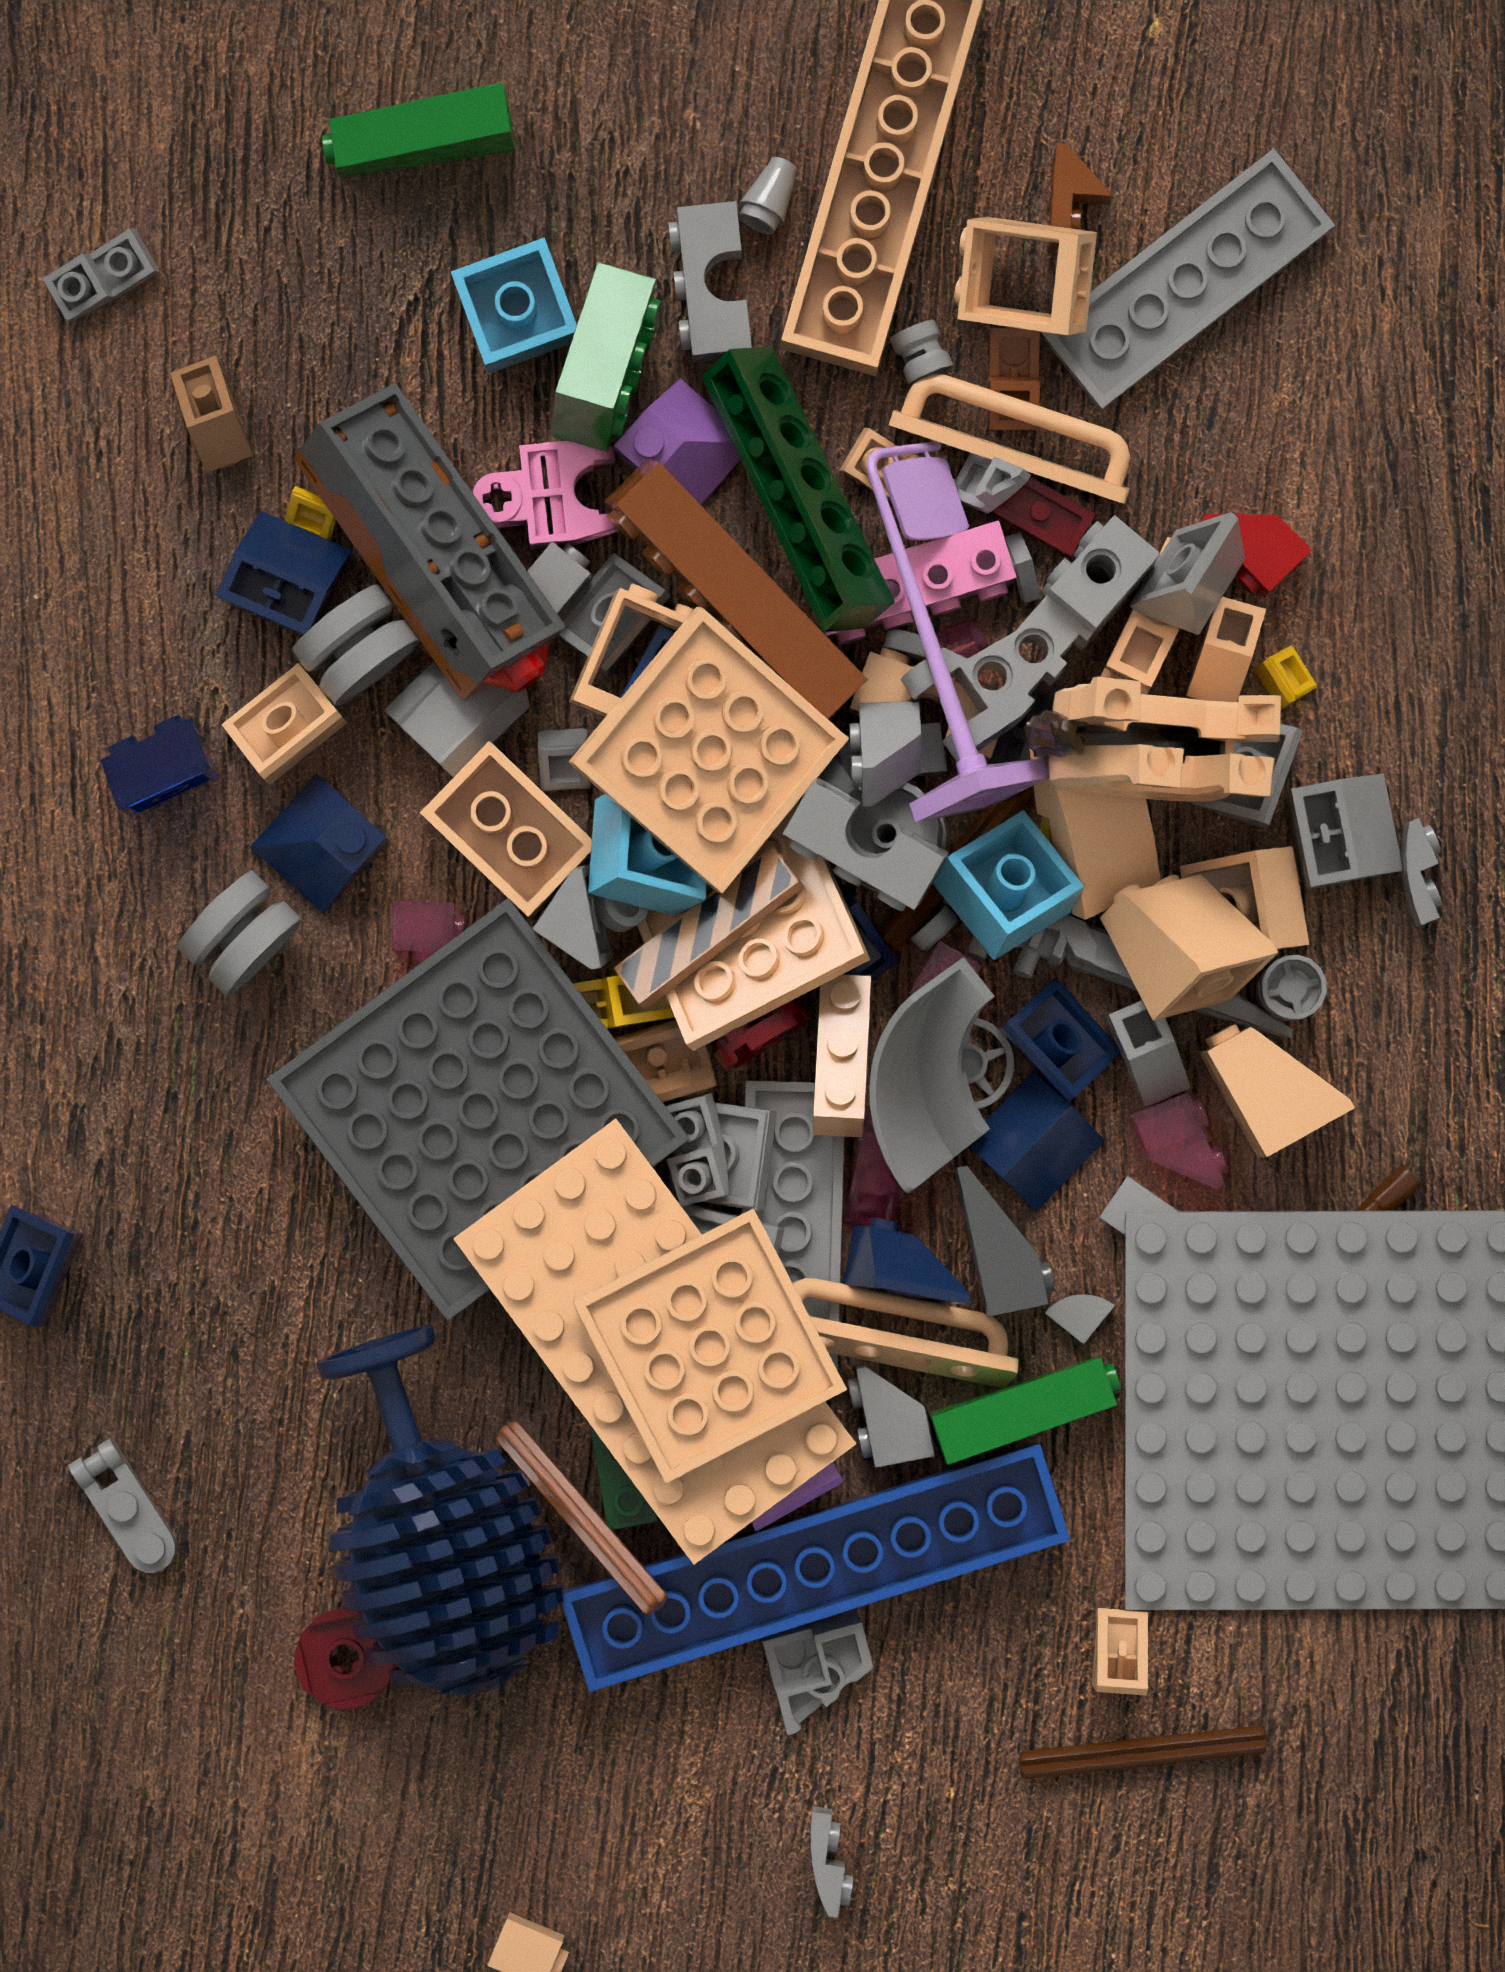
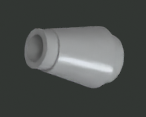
(769, 196)

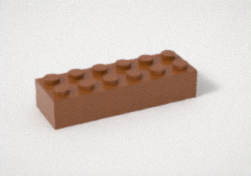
(730, 585)

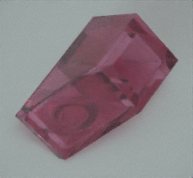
(1175, 1140)
(873, 1186)

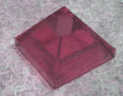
(963, 638)

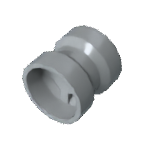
(921, 351)

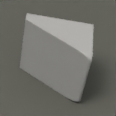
(554, 753)

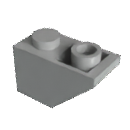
(887, 746)
(1148, 1053)
(894, 1420)

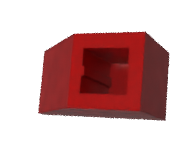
(1269, 551)

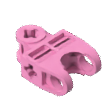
(565, 466)

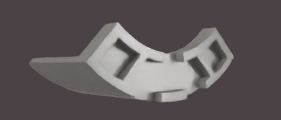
(917, 1078)

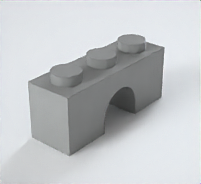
(705, 238)
(824, 829)

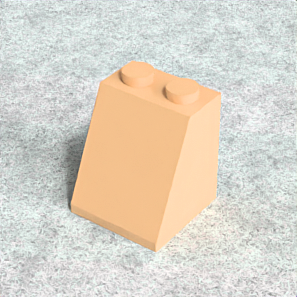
(1184, 944)
(1269, 1089)

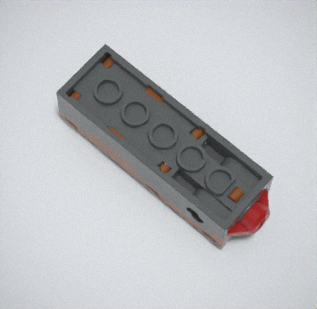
(431, 544)

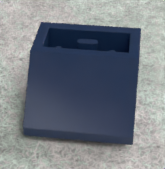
(283, 574)

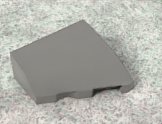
(815, 1663)

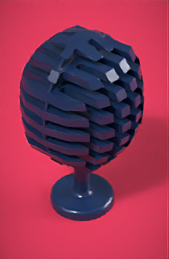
(439, 1546)

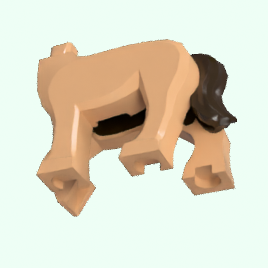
(1154, 746)

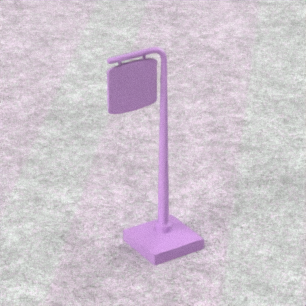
(930, 510)

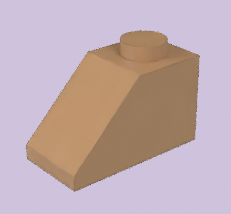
(211, 414)

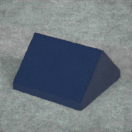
(1060, 1040)
(1036, 1141)
(33, 1264)

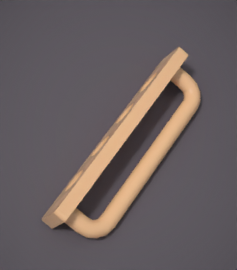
(1109, 487)
(908, 1352)

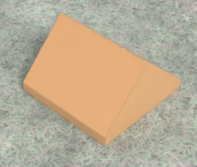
(284, 724)

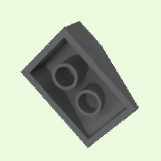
(1003, 1259)

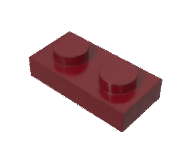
(1046, 516)

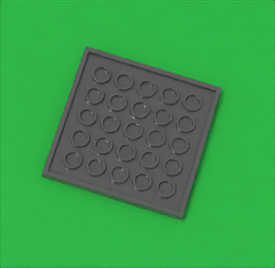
(465, 1094)

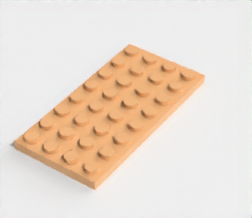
(579, 1230)

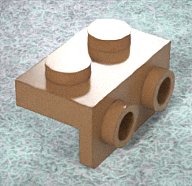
(668, 1062)

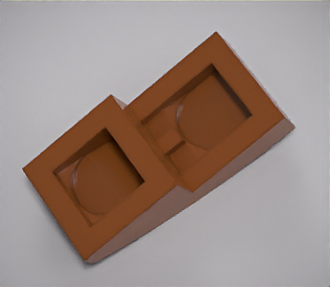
(1013, 371)

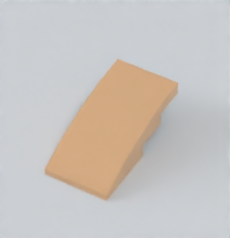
(1101, 840)

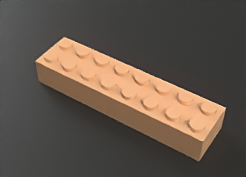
(880, 181)

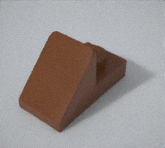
(1072, 184)

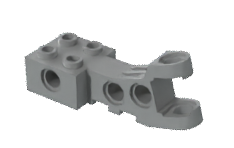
(1067, 616)

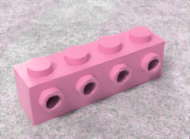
(945, 573)

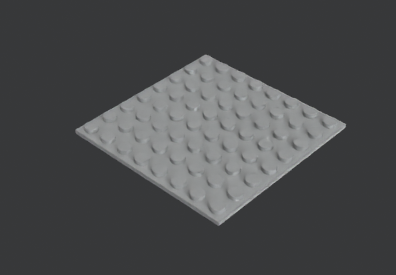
(1315, 1410)

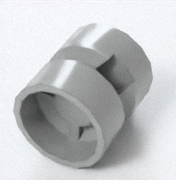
(1291, 988)

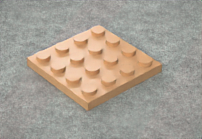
(708, 750)
(773, 962)
(709, 1345)

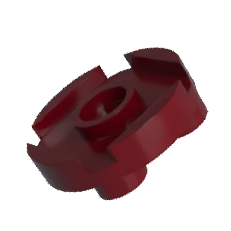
(748, 1041)
(329, 1682)

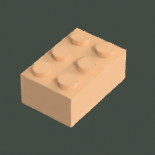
(509, 829)

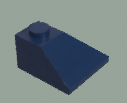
(320, 844)
(899, 1265)

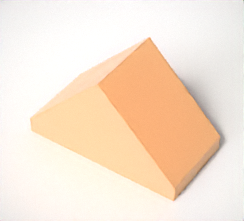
(1121, 1652)

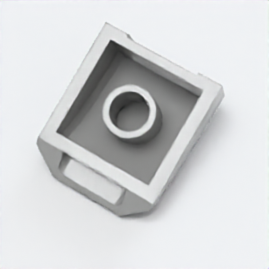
(450, 727)

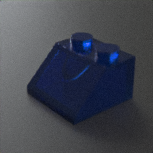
(158, 766)

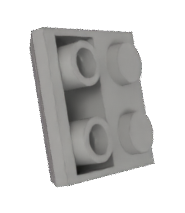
(1343, 830)

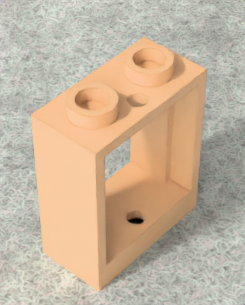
(1071, 279)
(639, 601)

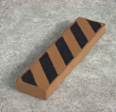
(708, 928)

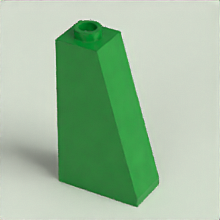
(421, 132)
(1024, 1408)

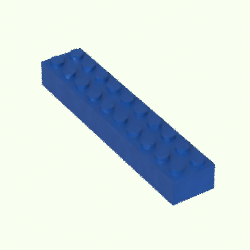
(820, 1565)

